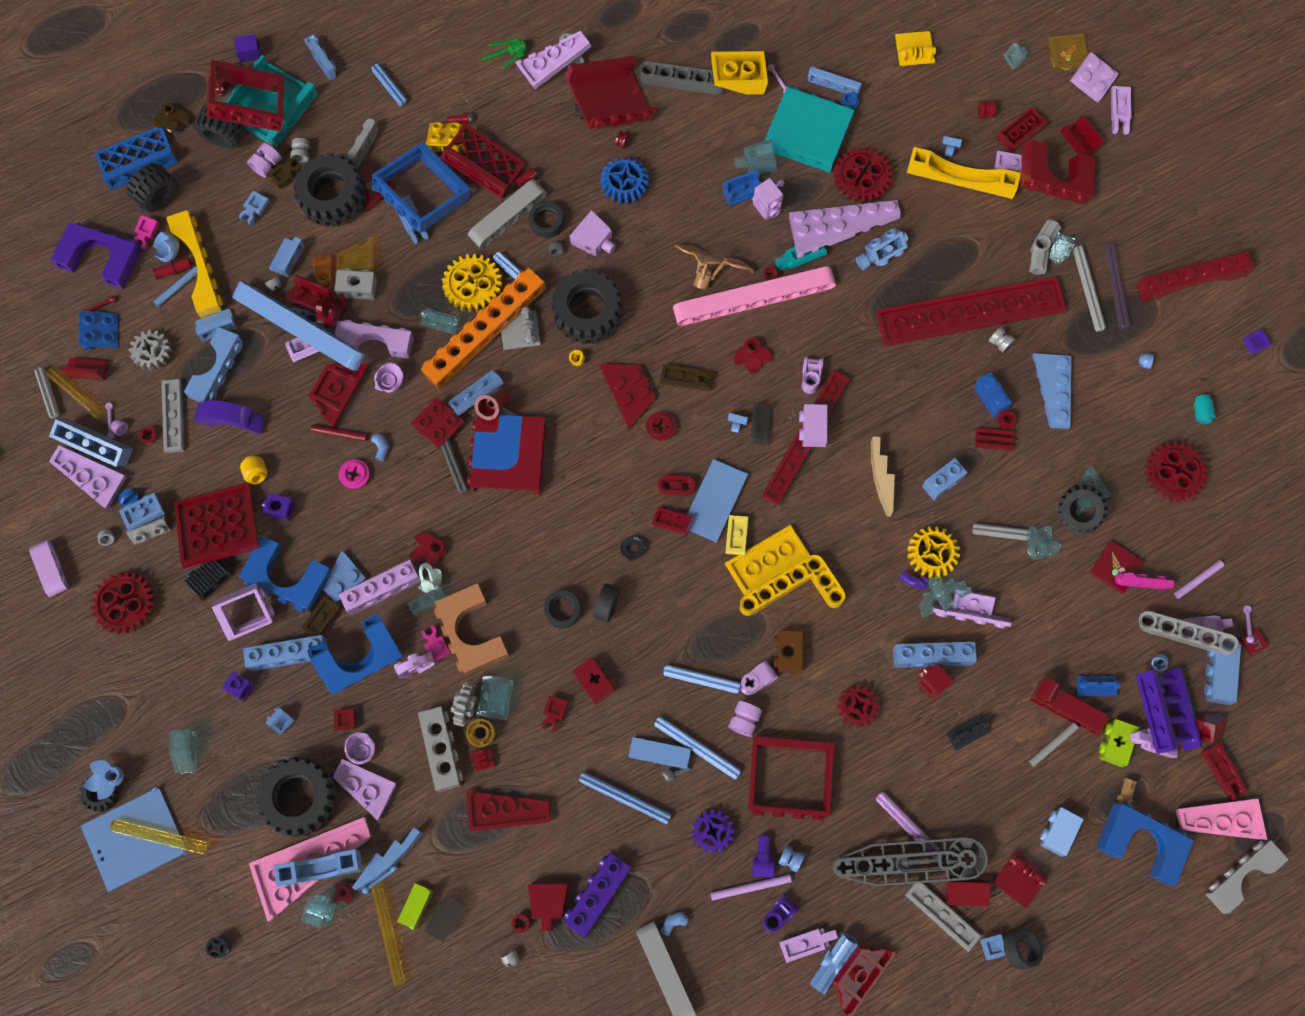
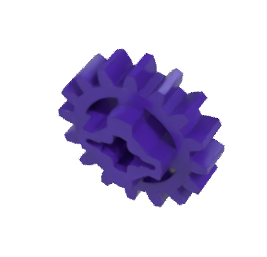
(724, 826)

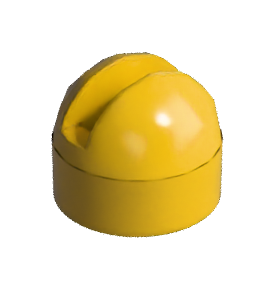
(573, 357)

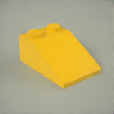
(740, 71)

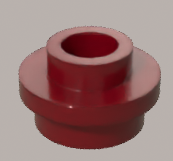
(1007, 414)

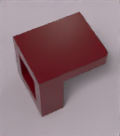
(1211, 726)

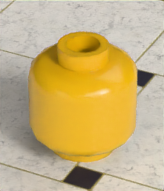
(253, 469)

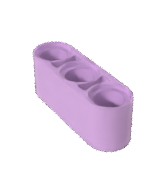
(48, 568)

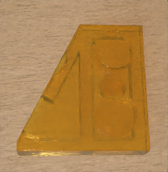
(357, 257)

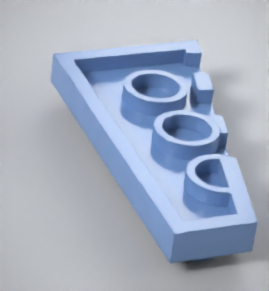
(1055, 384)

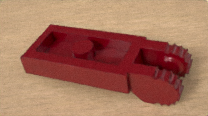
(1224, 770)

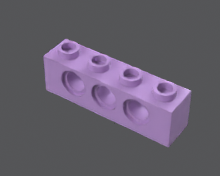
(379, 588)

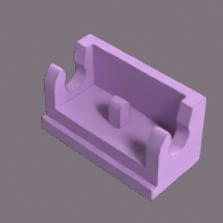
(299, 349)

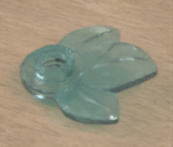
(1042, 541)

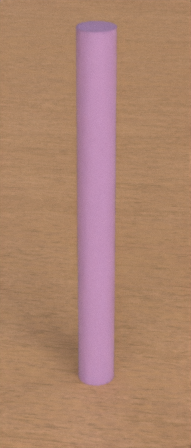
(750, 887)

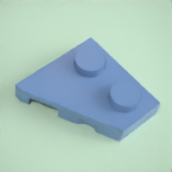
(342, 577)

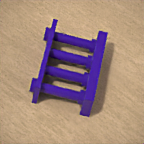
(1157, 712)

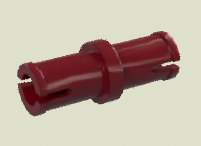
(172, 268)

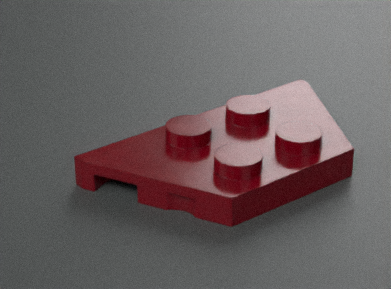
(335, 390)
(629, 390)
(860, 976)

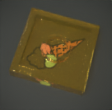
(1067, 51)

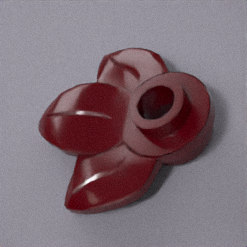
(752, 358)
(425, 551)

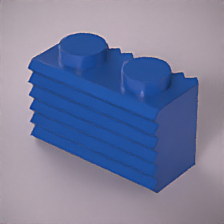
(992, 394)

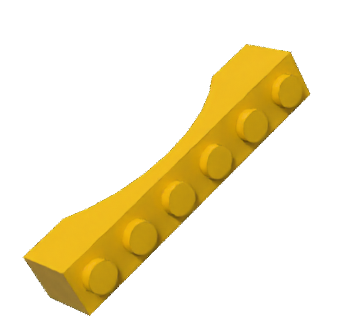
(931, 166)
(204, 296)

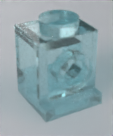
(1061, 248)

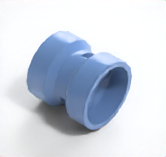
(795, 861)

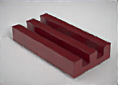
(1010, 440)

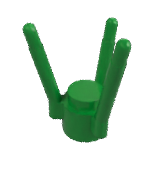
(515, 48)

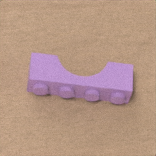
(397, 340)

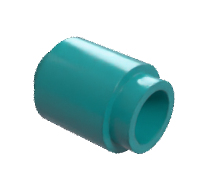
(1204, 409)

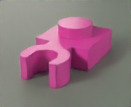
(145, 229)
(436, 645)

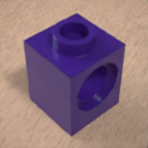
(284, 512)
(238, 686)

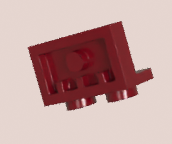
(306, 293)

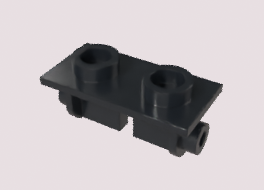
(968, 732)

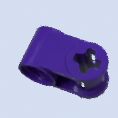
(780, 912)

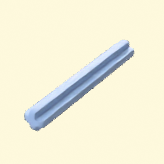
(701, 678)

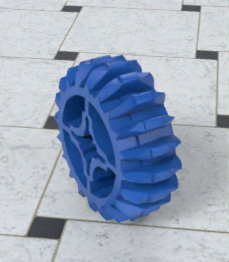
(636, 186)

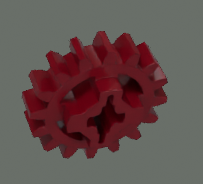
(861, 714)

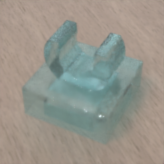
(1015, 55)

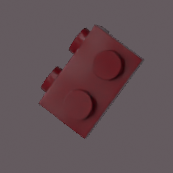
(1082, 136)

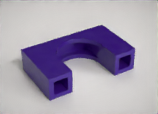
(79, 238)

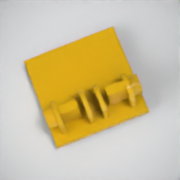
(915, 48)
(442, 134)

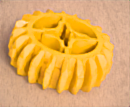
(919, 560)

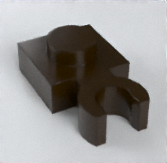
(283, 174)

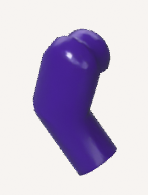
(920, 583)

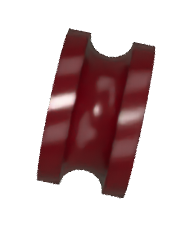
(622, 139)
(142, 435)
(521, 917)

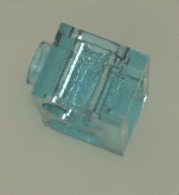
(318, 911)

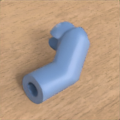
(382, 445)

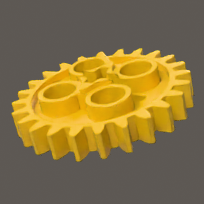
(465, 269)

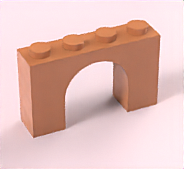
(451, 611)

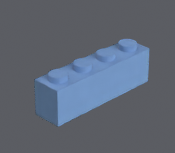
(91, 442)

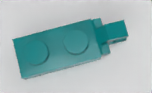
(790, 259)

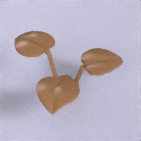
(703, 274)

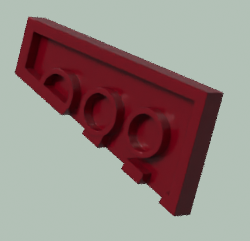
(499, 812)

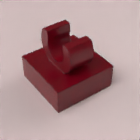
(483, 759)

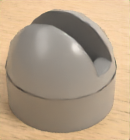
(272, 283)
(102, 537)
(510, 958)

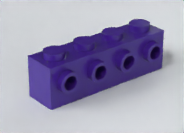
(597, 896)

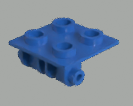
(98, 330)

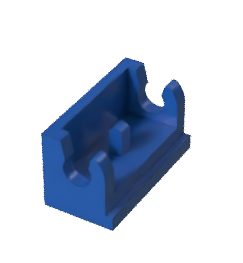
(741, 187)

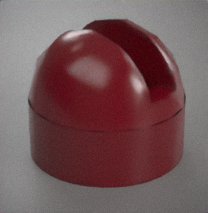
(769, 270)

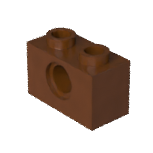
(790, 640)

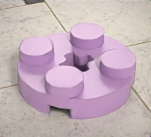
(414, 664)

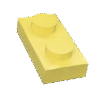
(737, 535)

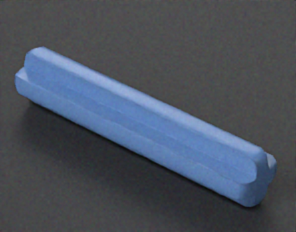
(389, 84)

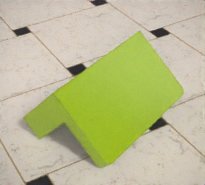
(415, 906)

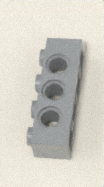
(428, 720)

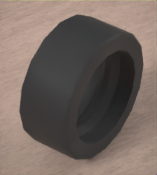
(544, 207)
(606, 603)
(562, 623)
(1034, 945)

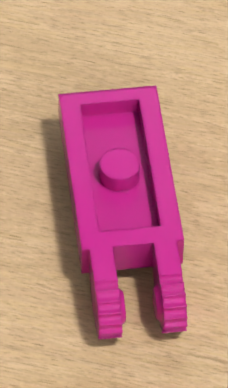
(1143, 581)

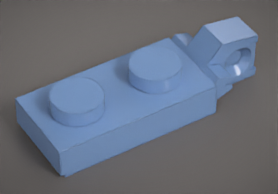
(321, 56)

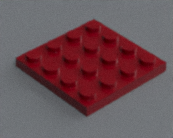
(216, 525)

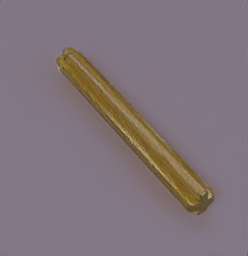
(159, 836)
(388, 935)

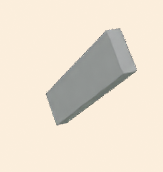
(172, 416)
(943, 915)

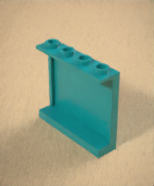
(296, 100)
(809, 129)

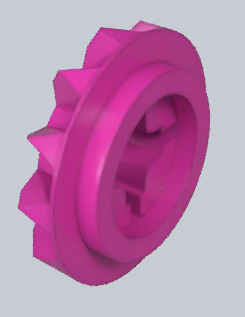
(349, 467)

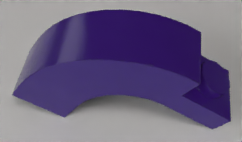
(231, 414)

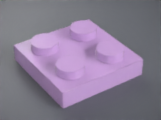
(1094, 77)

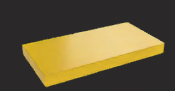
(767, 560)

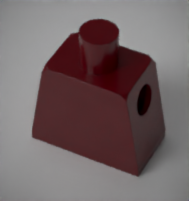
(547, 903)

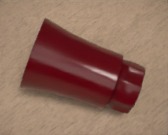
(490, 404)

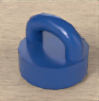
(128, 496)

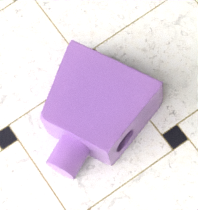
(593, 235)

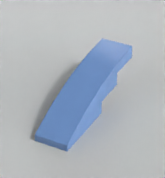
(381, 864)

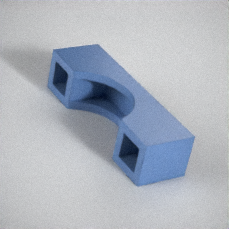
(205, 386)
(317, 869)

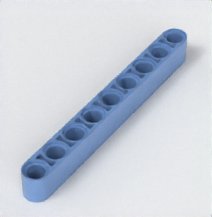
(298, 325)

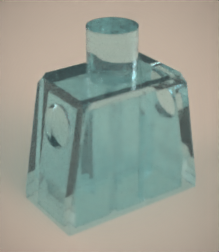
(758, 157)

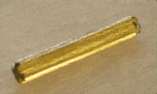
(75, 393)

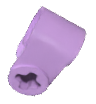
(811, 371)
(760, 676)

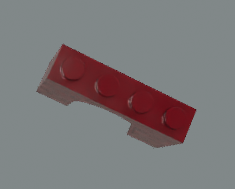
(1037, 176)

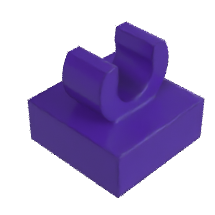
(1256, 342)

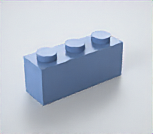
(1222, 676)

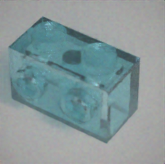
(495, 698)

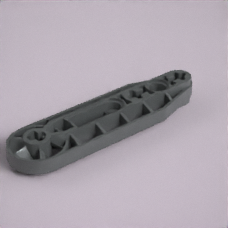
(899, 864)

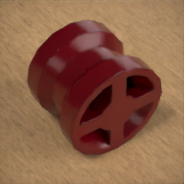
(986, 109)

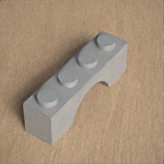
(1227, 892)

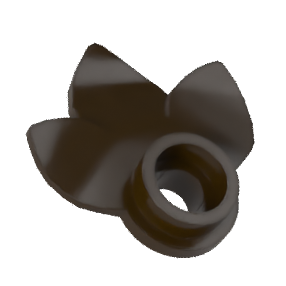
(171, 119)

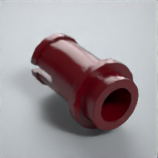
(526, 177)

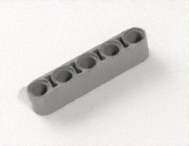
(507, 214)
(1198, 631)
(664, 970)

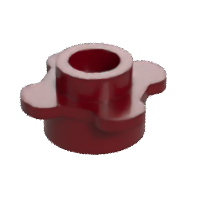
(347, 897)

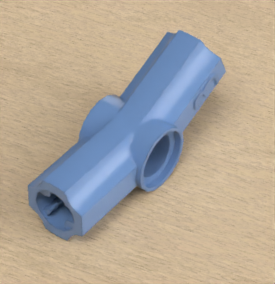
(833, 962)

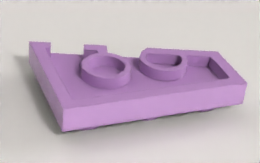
(366, 787)

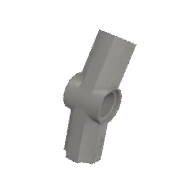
(1039, 255)

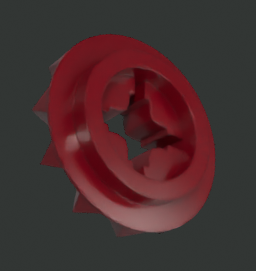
(655, 420)

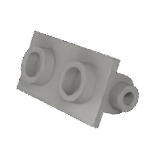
(152, 529)

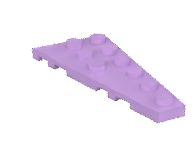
(832, 225)

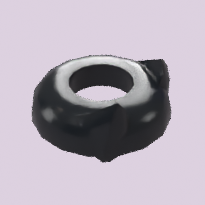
(626, 543)

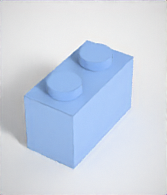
(1060, 832)

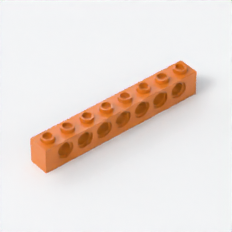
(495, 325)

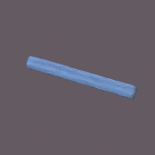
(625, 798)

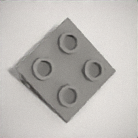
(521, 331)

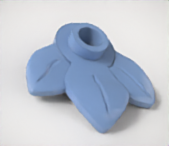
(101, 779)

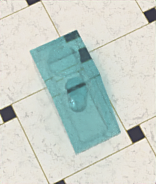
(183, 750)

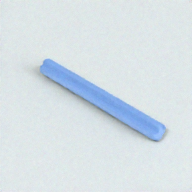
(697, 748)

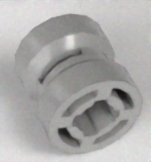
(300, 148)
(1002, 339)

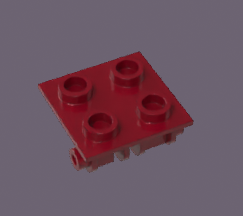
(437, 422)
(1020, 879)

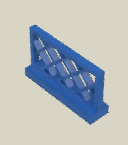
(122, 173)

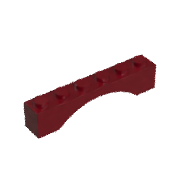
(1219, 269)

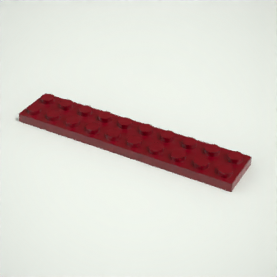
(970, 311)

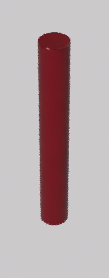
(339, 433)

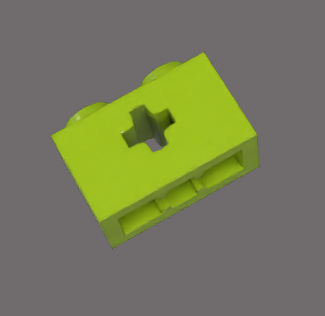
(1115, 754)

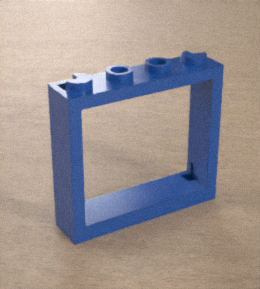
(424, 153)

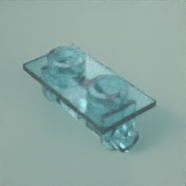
(439, 321)

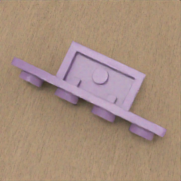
(974, 607)

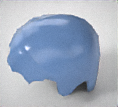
(167, 247)

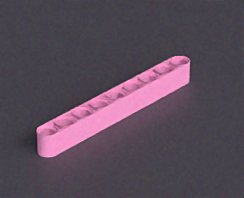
(754, 296)

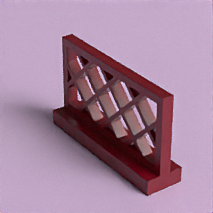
(475, 170)

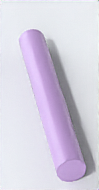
(1199, 579)

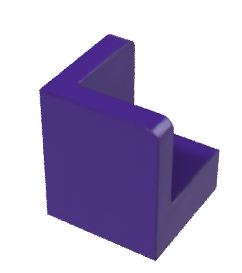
(247, 48)

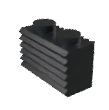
(207, 578)

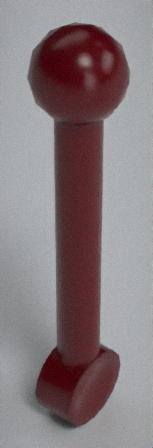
(111, 299)

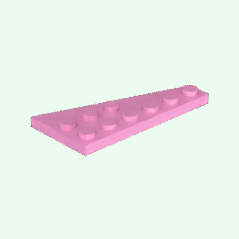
(337, 840)

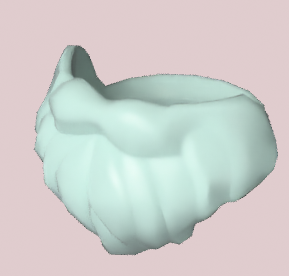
(435, 578)

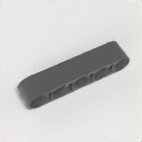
(675, 73)

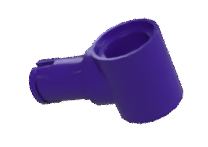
(763, 863)

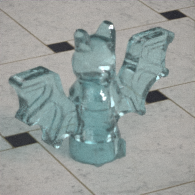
(940, 592)

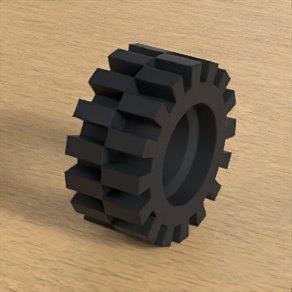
(92, 804)

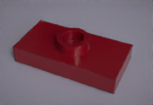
(672, 521)

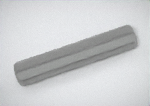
(47, 393)
(999, 531)

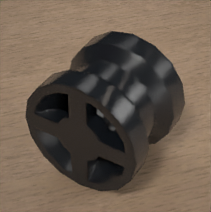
(214, 945)

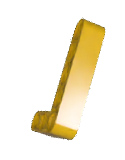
(793, 583)

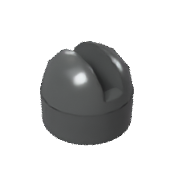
(555, 249)

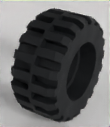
(318, 173)
(587, 284)
(273, 785)

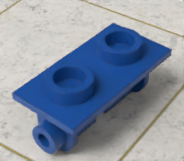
(1097, 685)

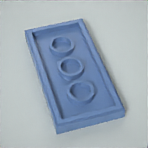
(716, 500)

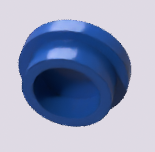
(850, 100)

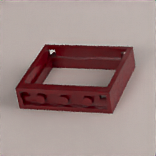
(246, 77)
(797, 745)

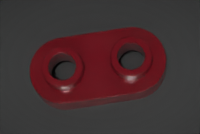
(676, 484)

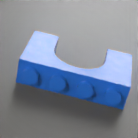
(302, 595)
(338, 674)
(1171, 845)

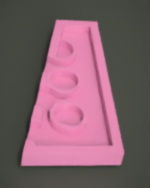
(1227, 819)

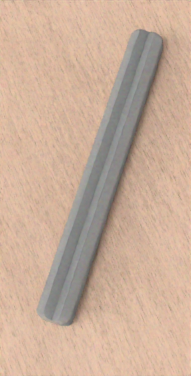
(1089, 288)

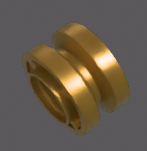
(471, 732)

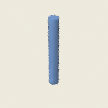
(175, 287)

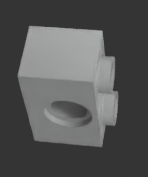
(364, 290)

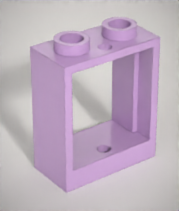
(233, 632)

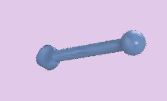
(366, 889)

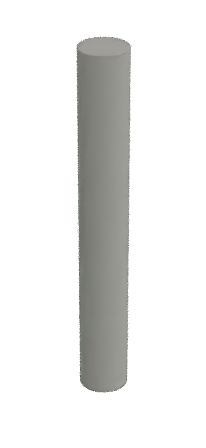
(1053, 744)

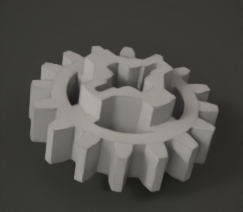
(142, 351)
(464, 704)

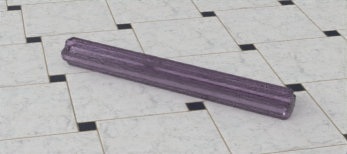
(1117, 286)

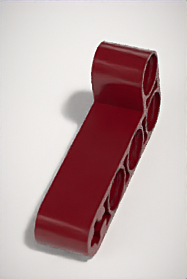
(1068, 707)

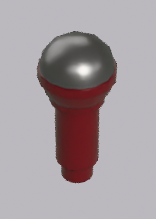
(464, 118)

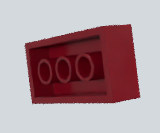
(1022, 130)

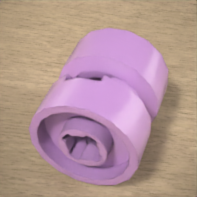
(262, 162)
(745, 717)

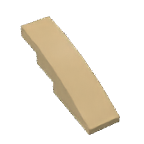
(883, 481)

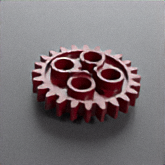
(848, 166)
(1169, 486)
(128, 617)

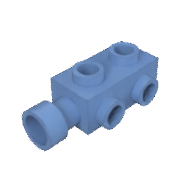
(883, 248)

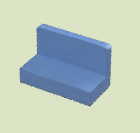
(287, 256)
(207, 326)

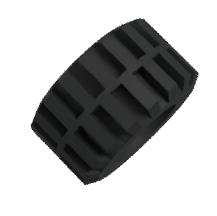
(217, 131)
(151, 187)
(1090, 524)

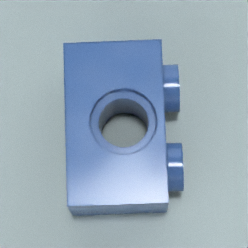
(944, 479)

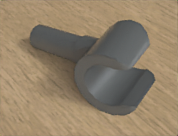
(668, 775)

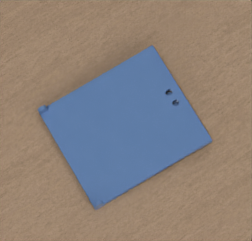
(128, 857)

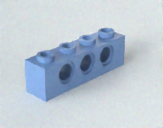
(280, 653)
(934, 653)

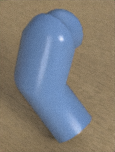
(674, 920)

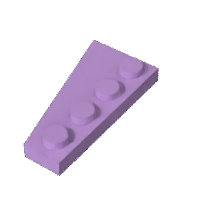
(544, 65)
(90, 476)

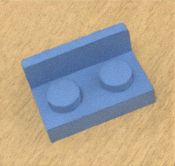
(142, 511)

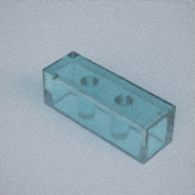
(426, 601)

